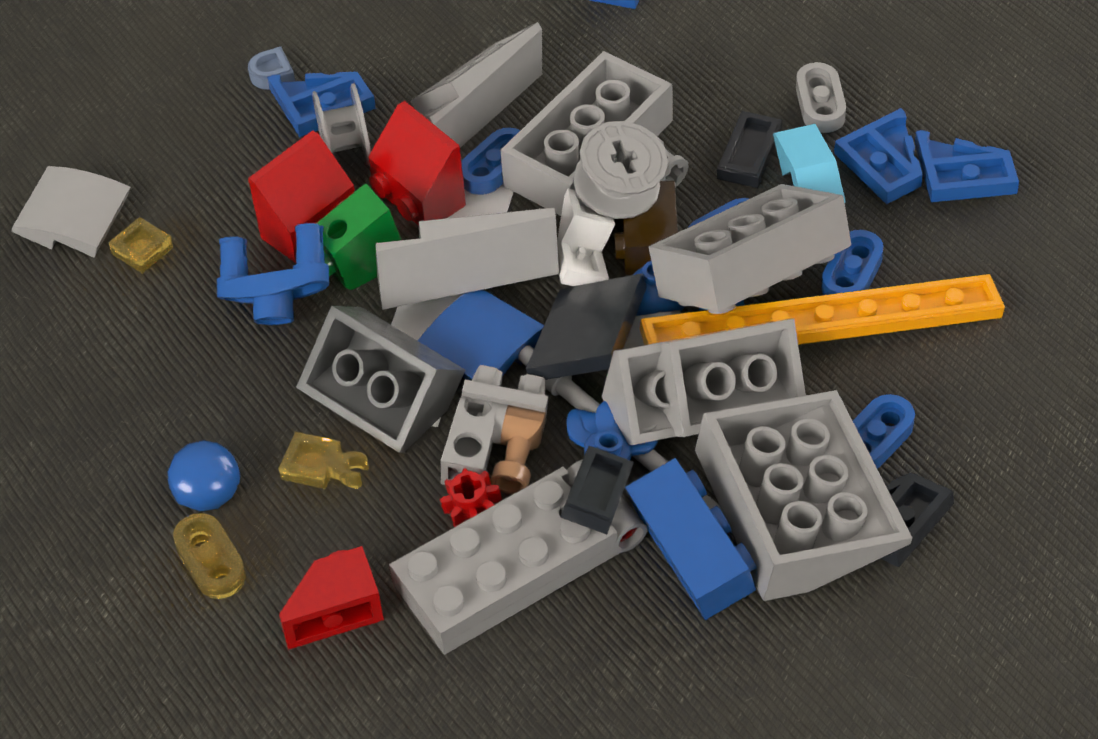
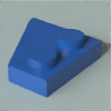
(332, 90)
(883, 156)
(964, 169)

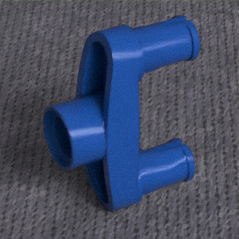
(273, 291)

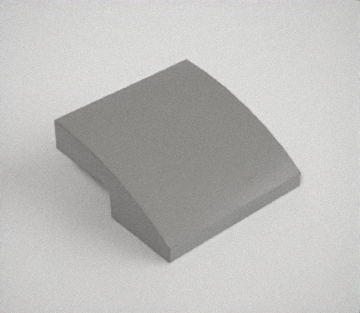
(71, 209)

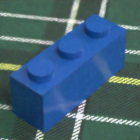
(693, 537)

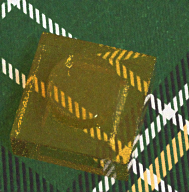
(141, 245)

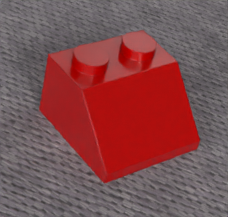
(417, 167)
(297, 190)

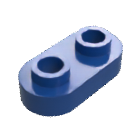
(483, 165)
(847, 269)
(882, 439)

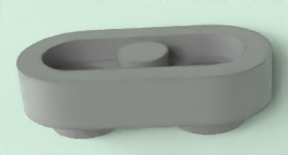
(821, 97)

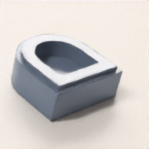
(267, 64)

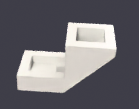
(581, 242)

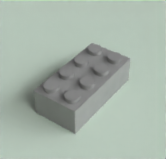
(545, 152)
(750, 247)

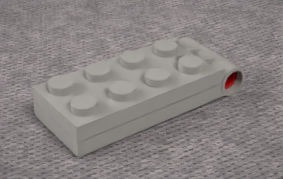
(506, 560)

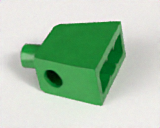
(352, 237)

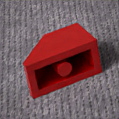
(332, 599)

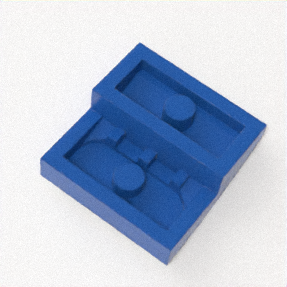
(481, 332)

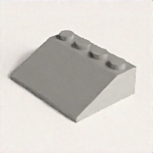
(799, 491)

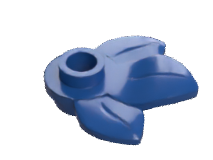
(602, 432)

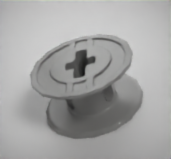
(344, 126)
(620, 169)

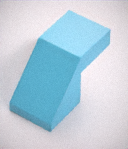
(808, 159)

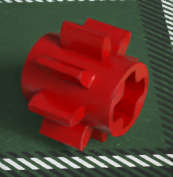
(469, 495)

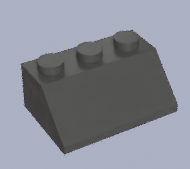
(378, 377)

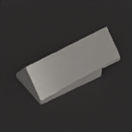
(483, 85)
(467, 256)
(670, 384)

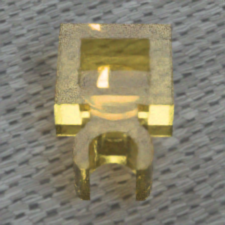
(316, 459)

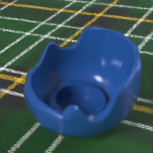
(203, 475)

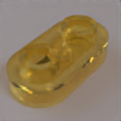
(210, 559)

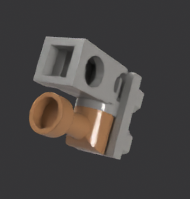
(496, 416)

